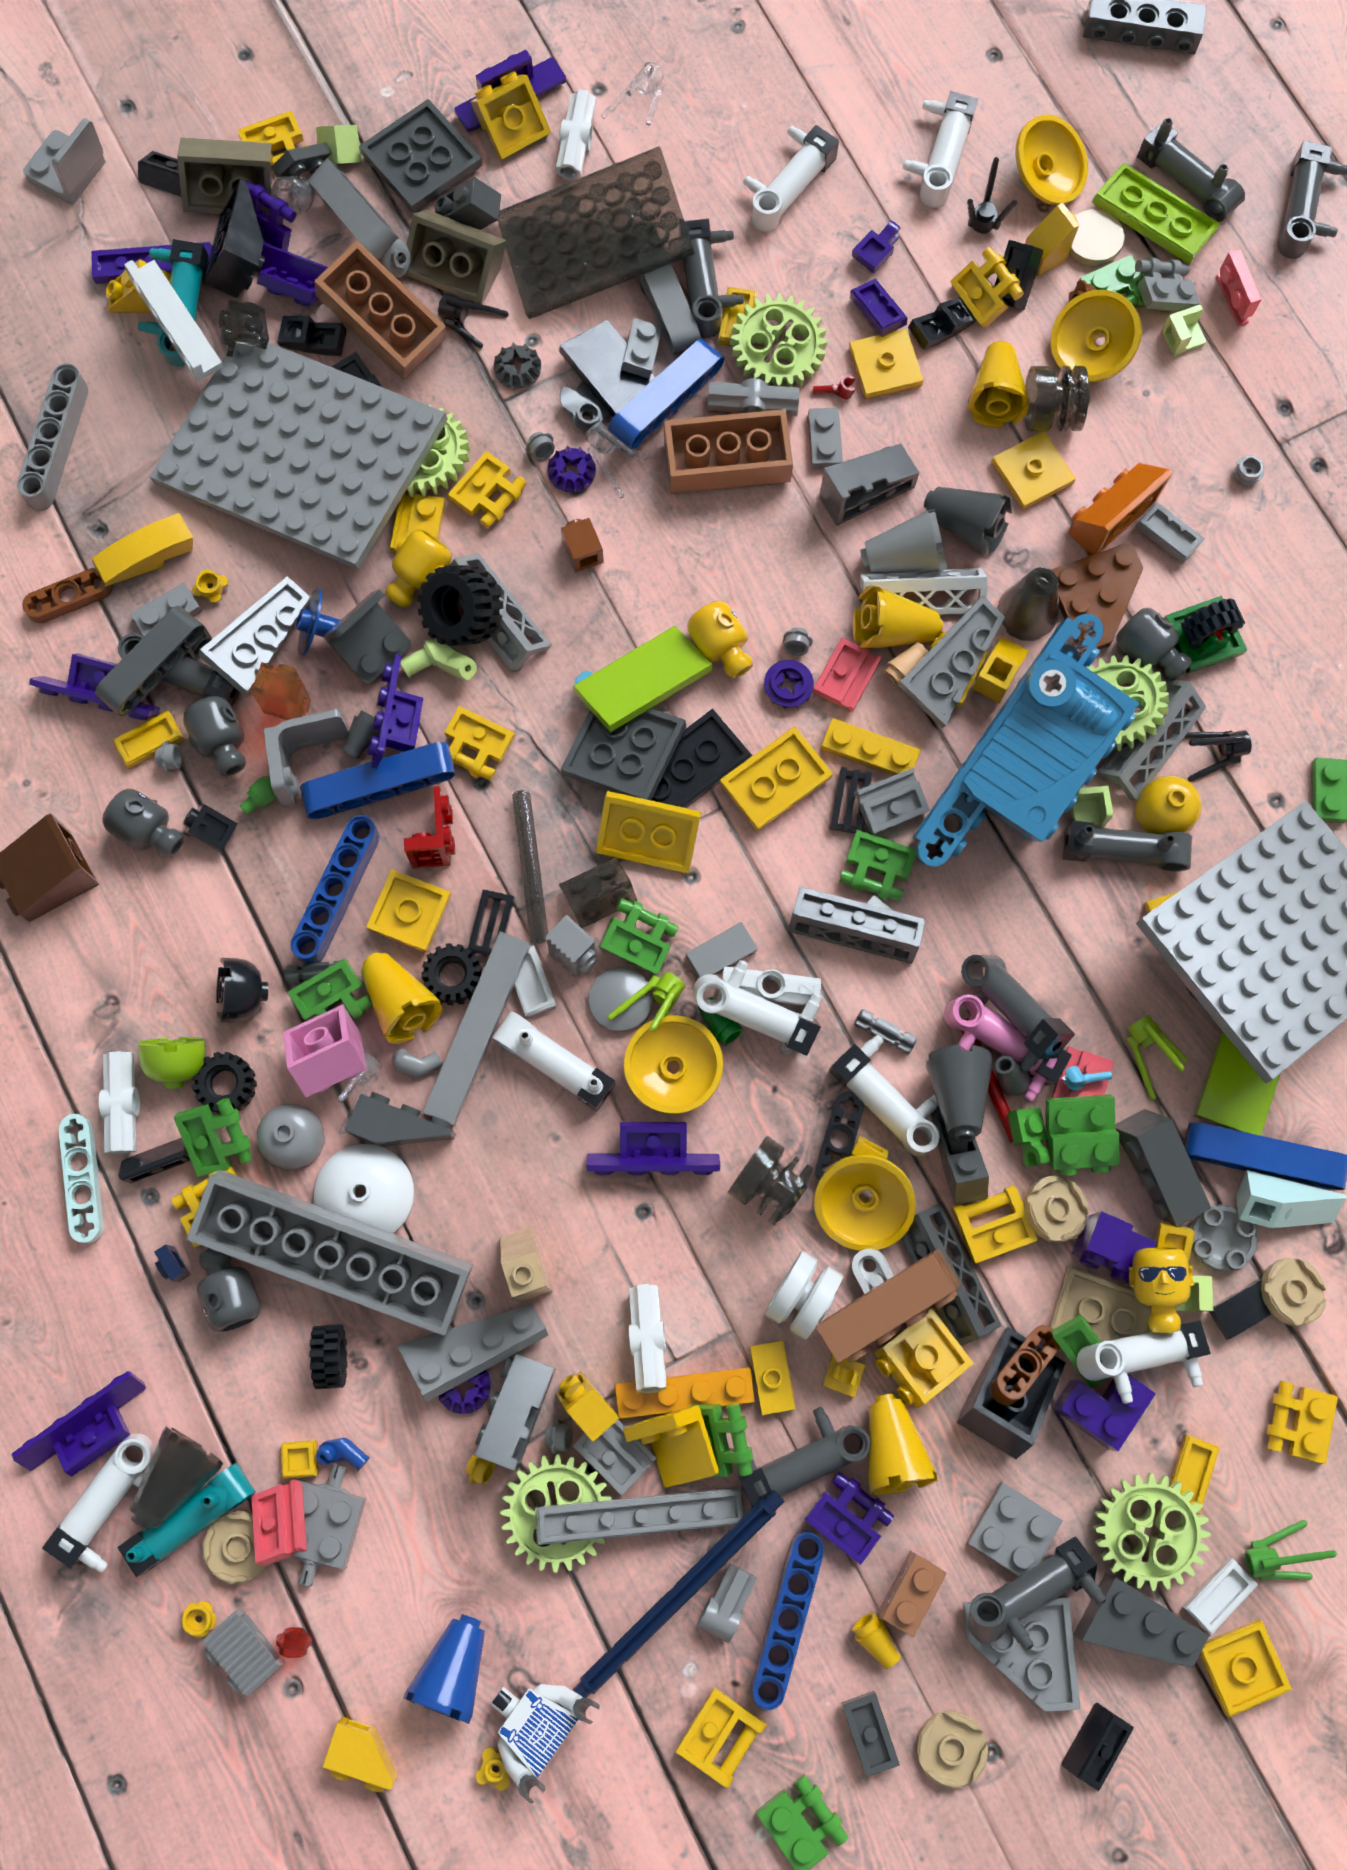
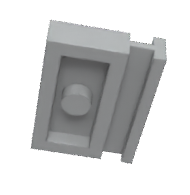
(891, 801)
(615, 1458)

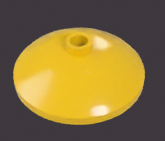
(1051, 159)
(1088, 319)
(679, 1042)
(863, 1221)

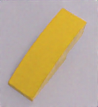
(144, 550)

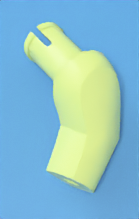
(442, 656)

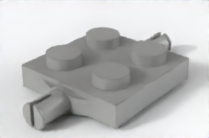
(330, 1524)

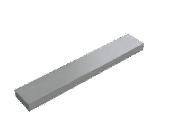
(477, 1028)
(638, 1515)

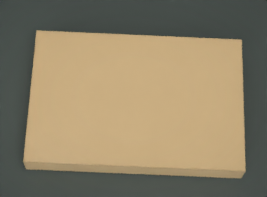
(1105, 1305)

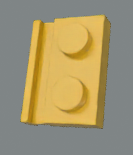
(417, 514)

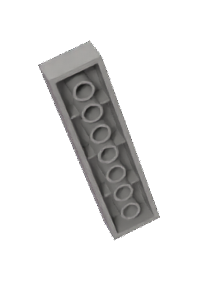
(330, 1252)

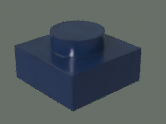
(170, 1264)

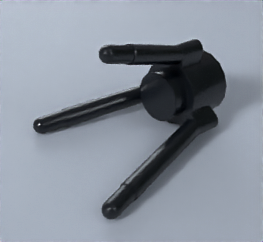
(984, 216)
(456, 309)
(1229, 743)

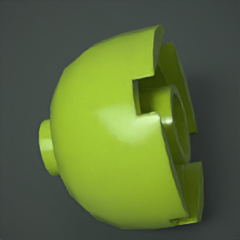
(172, 1059)

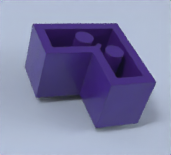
(1109, 1244)
(1104, 1416)

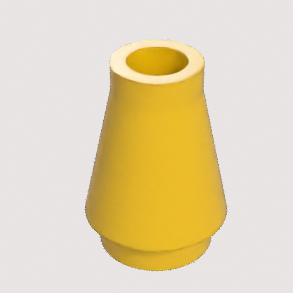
(875, 1639)

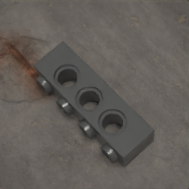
(1147, 23)

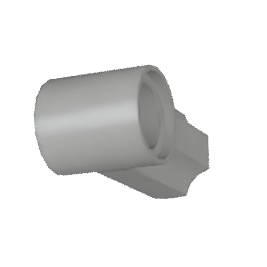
(724, 1610)

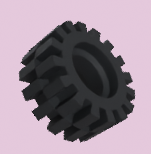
(442, 957)
(217, 1064)
(328, 1356)

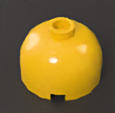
(1168, 805)

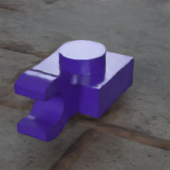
(875, 248)

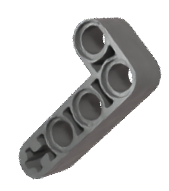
(152, 660)

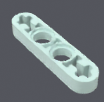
(76, 1179)

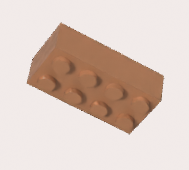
(380, 310)
(728, 451)
(888, 1306)

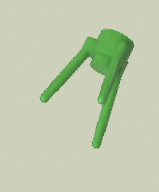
(1264, 1561)

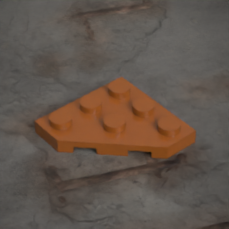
(1100, 587)

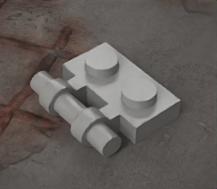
(1169, 292)

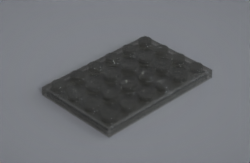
(595, 233)

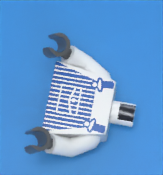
(536, 1729)

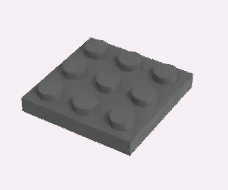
(420, 155)
(629, 757)

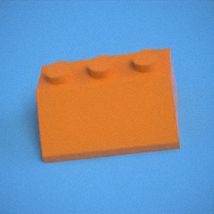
(1118, 507)

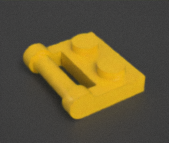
(998, 1235)
(711, 1730)

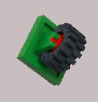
(1209, 632)

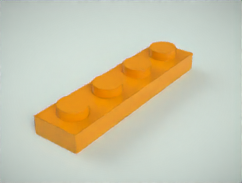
(683, 1391)

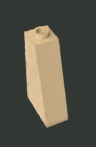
(524, 1265)

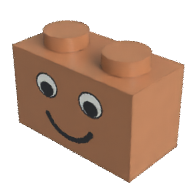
(911, 1593)

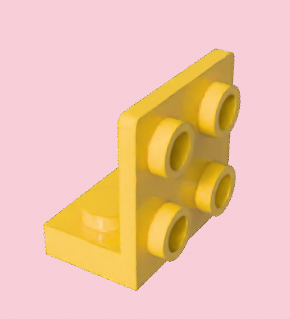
(678, 1444)

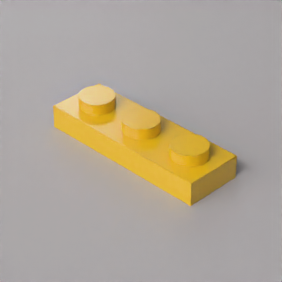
(869, 748)

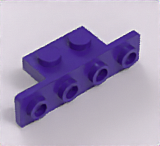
(542, 77)
(289, 274)
(83, 679)
(399, 716)
(653, 1149)
(84, 1431)

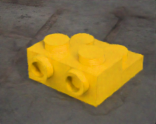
(510, 114)
(922, 1360)

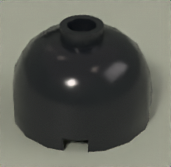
(239, 990)

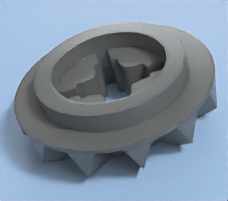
(508, 374)

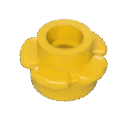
(479, 1470)
(195, 1628)

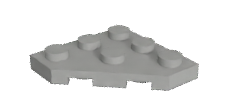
(1046, 1670)

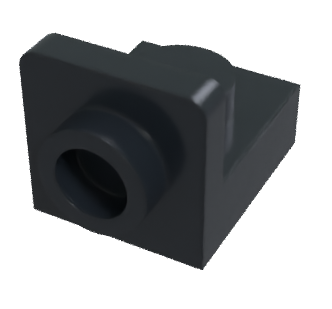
(209, 826)

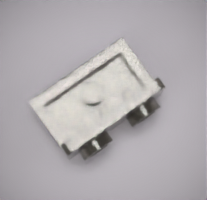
(243, 324)
(597, 892)

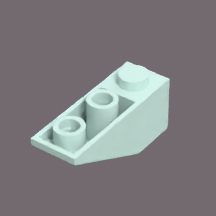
(1285, 1203)

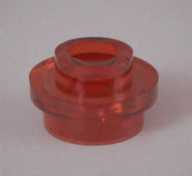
(293, 1642)

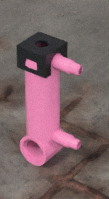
(1004, 1038)

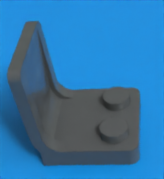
(367, 638)

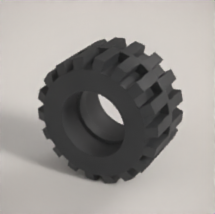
(440, 605)

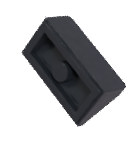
(160, 172)
(1023, 262)
(153, 1161)
(1097, 1746)

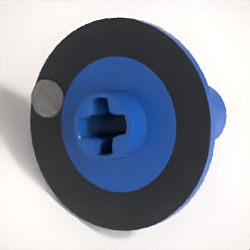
(312, 623)

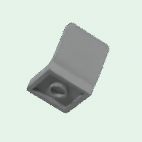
(67, 163)
(294, 735)

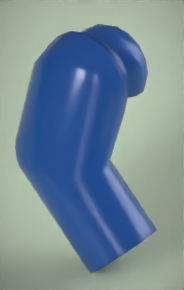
(339, 1450)

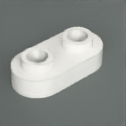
(870, 1279)

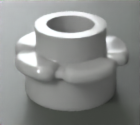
(540, 446)
(1252, 464)
(797, 641)
(169, 757)
(559, 1437)

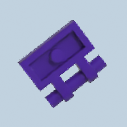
(272, 225)
(841, 1525)

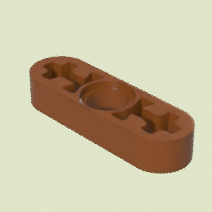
(81, 600)
(1013, 1369)

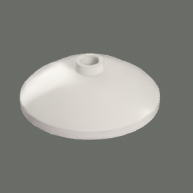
(386, 1181)

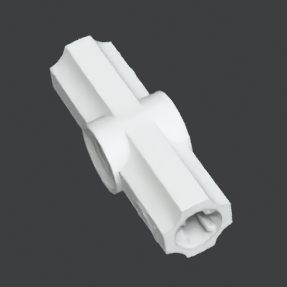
(576, 135)
(792, 988)
(119, 1103)
(647, 1339)

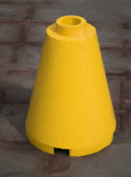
(999, 388)
(893, 620)
(398, 999)
(896, 1449)

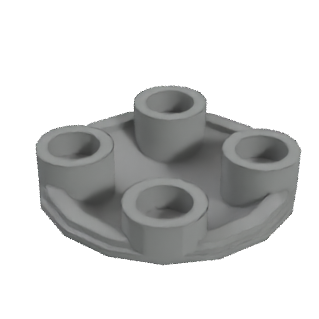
(611, 991)
(1223, 1239)

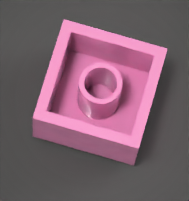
(324, 1051)

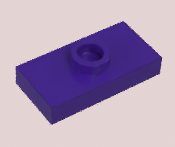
(878, 307)

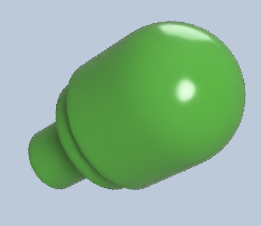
(259, 795)

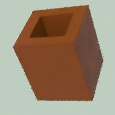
(582, 544)

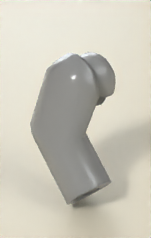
(414, 1066)

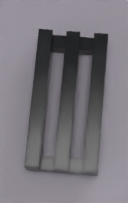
(855, 775)
(485, 950)

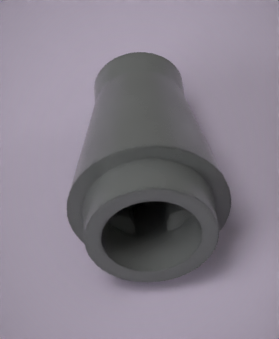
(359, 734)
(1010, 1076)

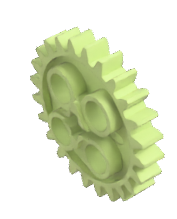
(754, 328)
(447, 457)
(1152, 702)
(523, 1517)
(1183, 1538)

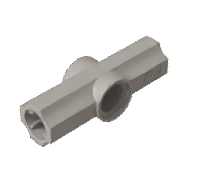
(752, 396)

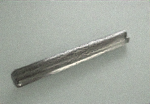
(530, 866)

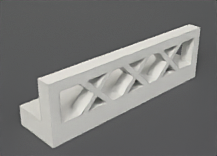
(174, 319)
(934, 581)

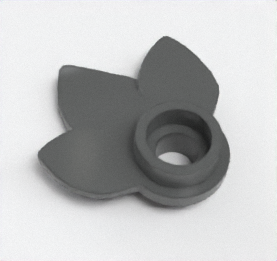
(583, 403)

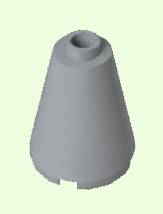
(907, 547)

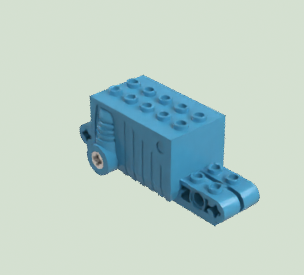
(1035, 747)

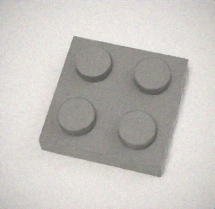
(1014, 1530)

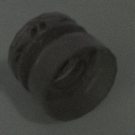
(1058, 398)
(771, 1181)

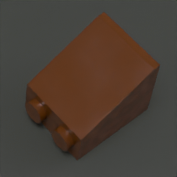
(44, 869)

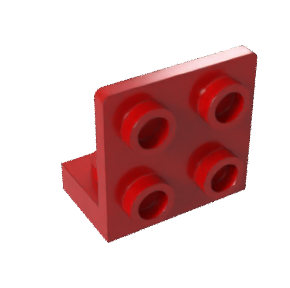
(434, 850)

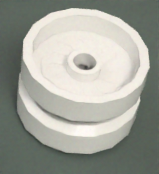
(807, 1297)

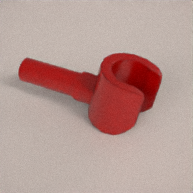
(840, 389)

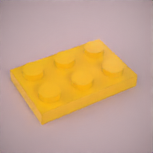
(776, 778)
(648, 832)

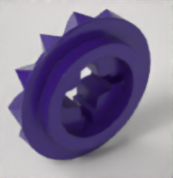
(570, 481)
(794, 672)
(474, 1398)

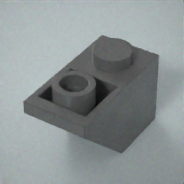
(470, 204)

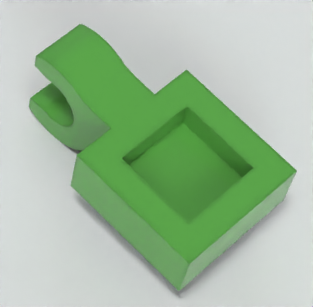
(1029, 1130)

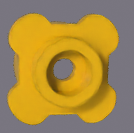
(210, 577)
(487, 1775)

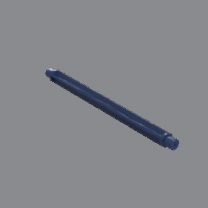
(678, 1595)

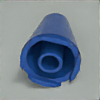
(451, 1671)

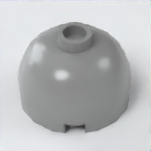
(290, 1136)

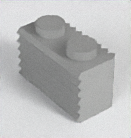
(572, 946)
(242, 1653)

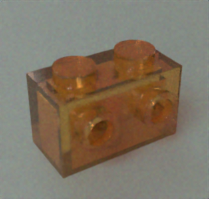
(280, 691)

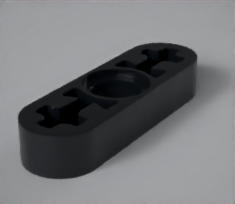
(838, 1112)

